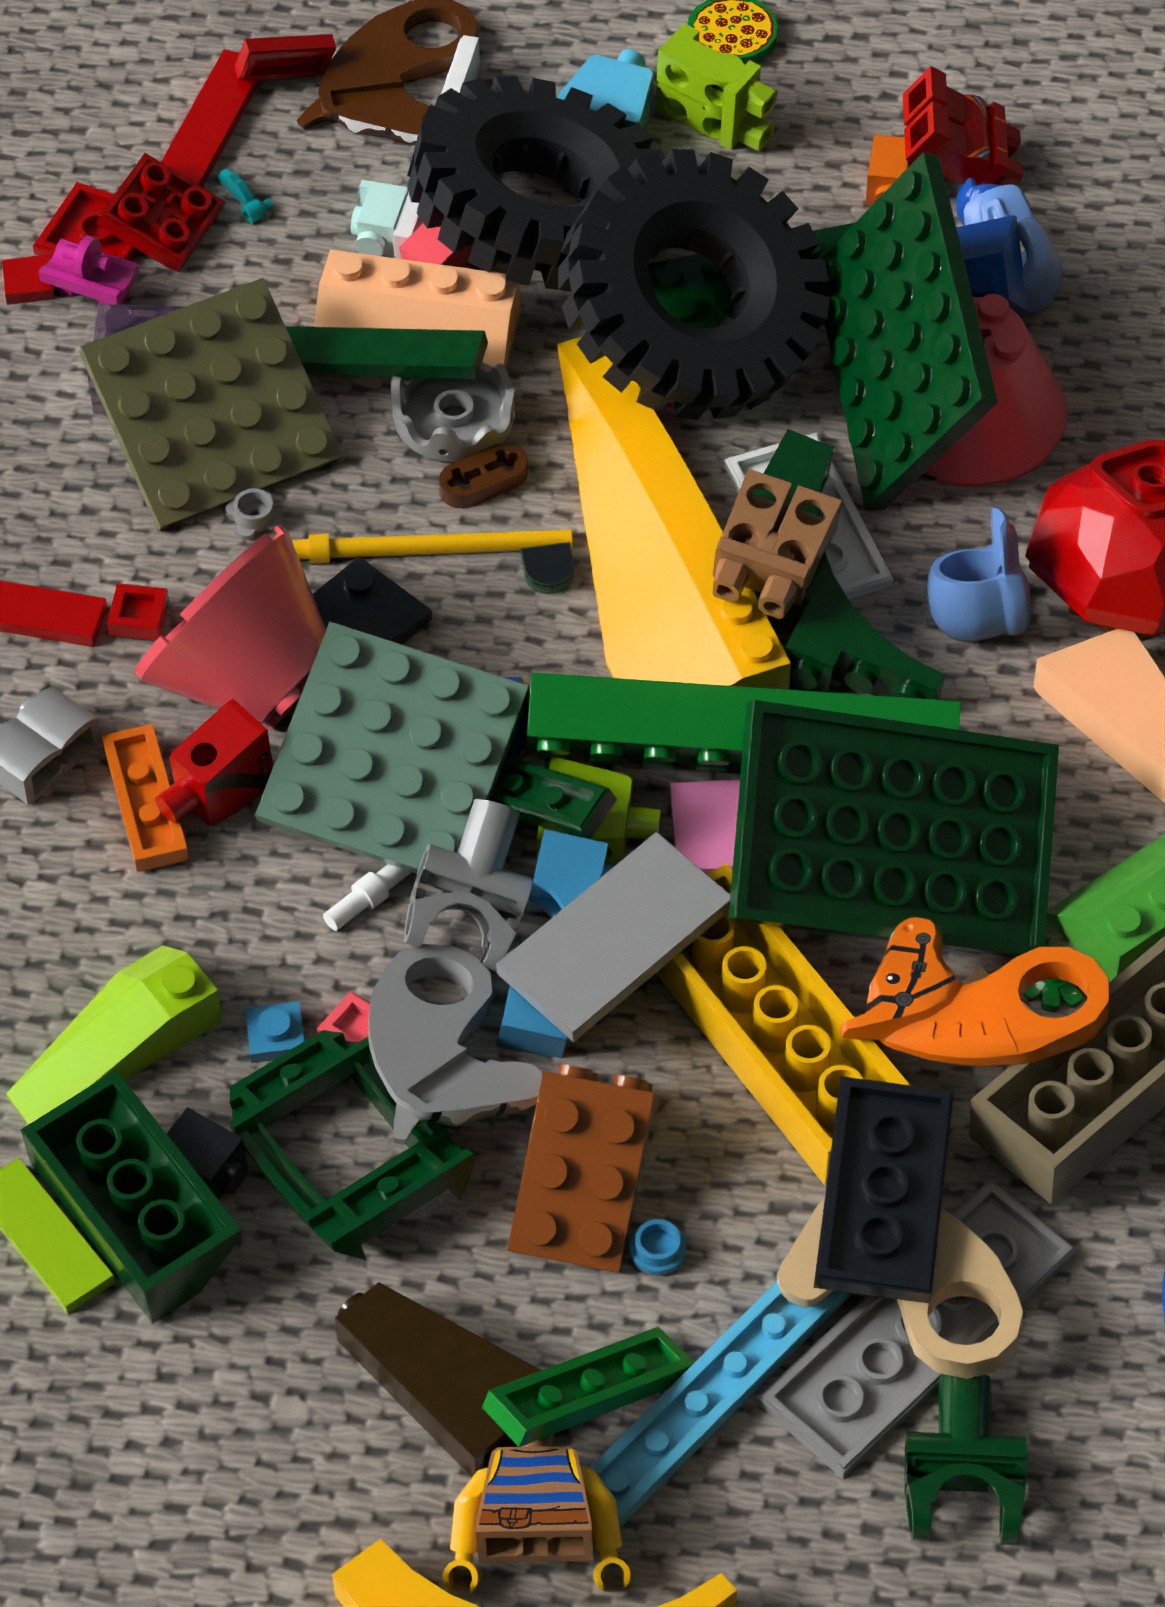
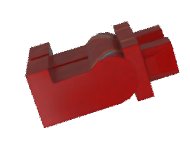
(961, 131)

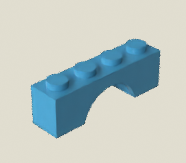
(562, 873)

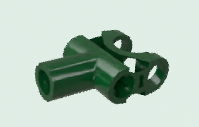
(964, 1458)

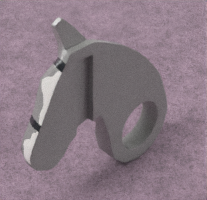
(420, 1047)

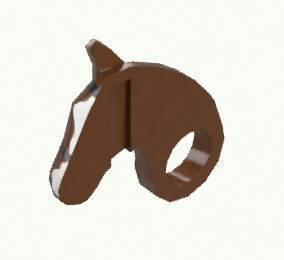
(369, 70)

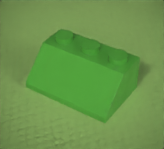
(1117, 912)

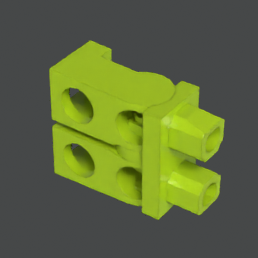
(713, 92)

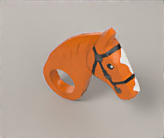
(929, 1013)

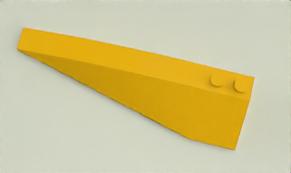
(656, 547)

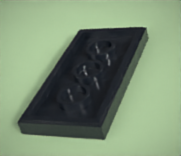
(884, 1190)

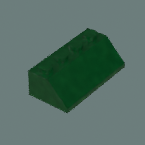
(132, 1194)

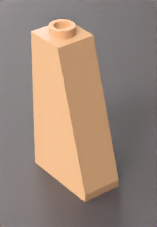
(1114, 698)

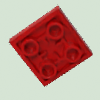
(160, 212)

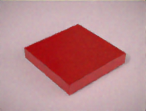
(78, 219)

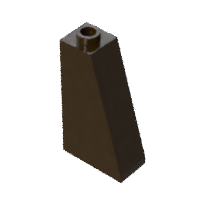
(431, 1369)

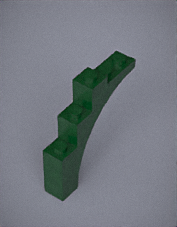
(829, 633)

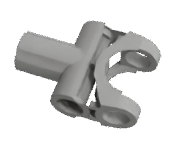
(473, 882)

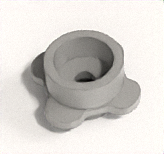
(250, 502)

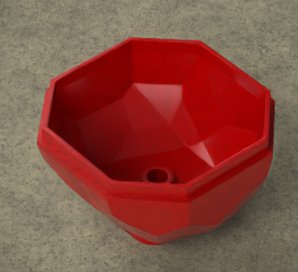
(1105, 539)

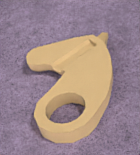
(961, 1268)

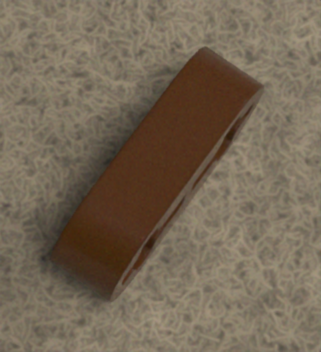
(483, 475)

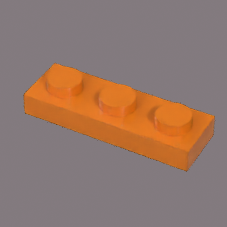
(137, 779)

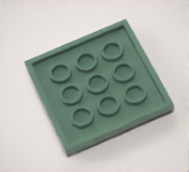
(390, 748)

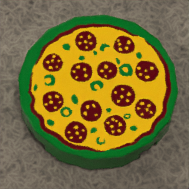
(736, 28)

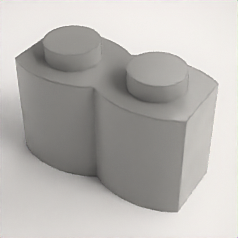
(44, 743)

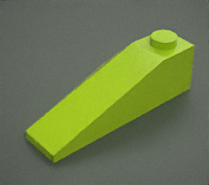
(124, 1028)

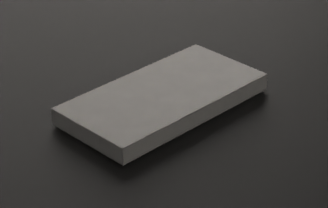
(614, 936)

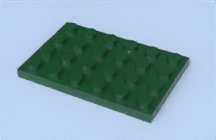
(905, 334)
(893, 821)

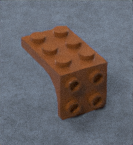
(583, 1168)

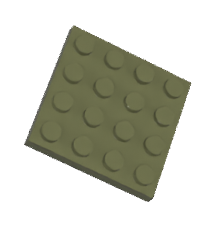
(210, 403)

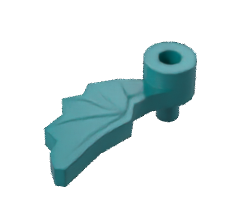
(252, 208)

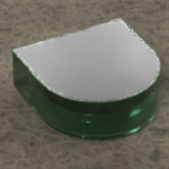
(548, 567)

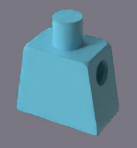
(618, 82)

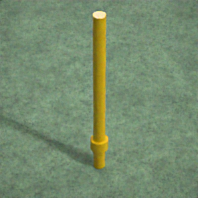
(321, 548)

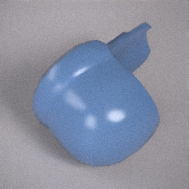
(1040, 259)
(981, 589)

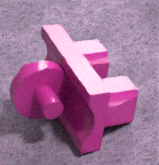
(89, 272)

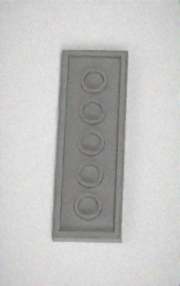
(864, 1371)

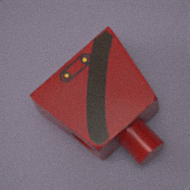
(218, 767)

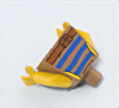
(535, 1508)

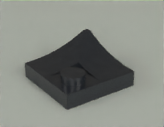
(371, 603)

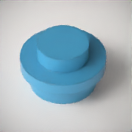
(657, 1247)

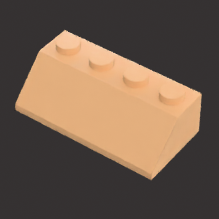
(410, 294)

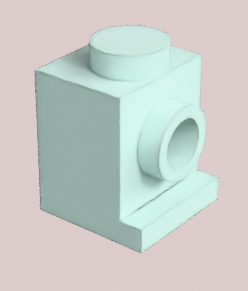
(377, 217)

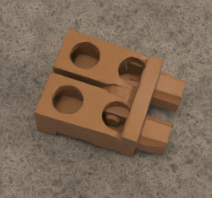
(767, 560)

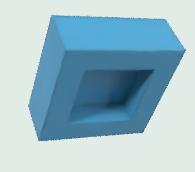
(273, 1030)

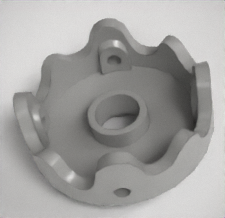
(447, 438)

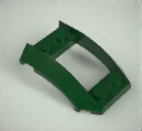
(380, 1197)

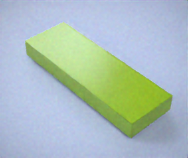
(49, 1240)

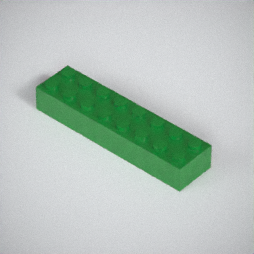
(680, 719)

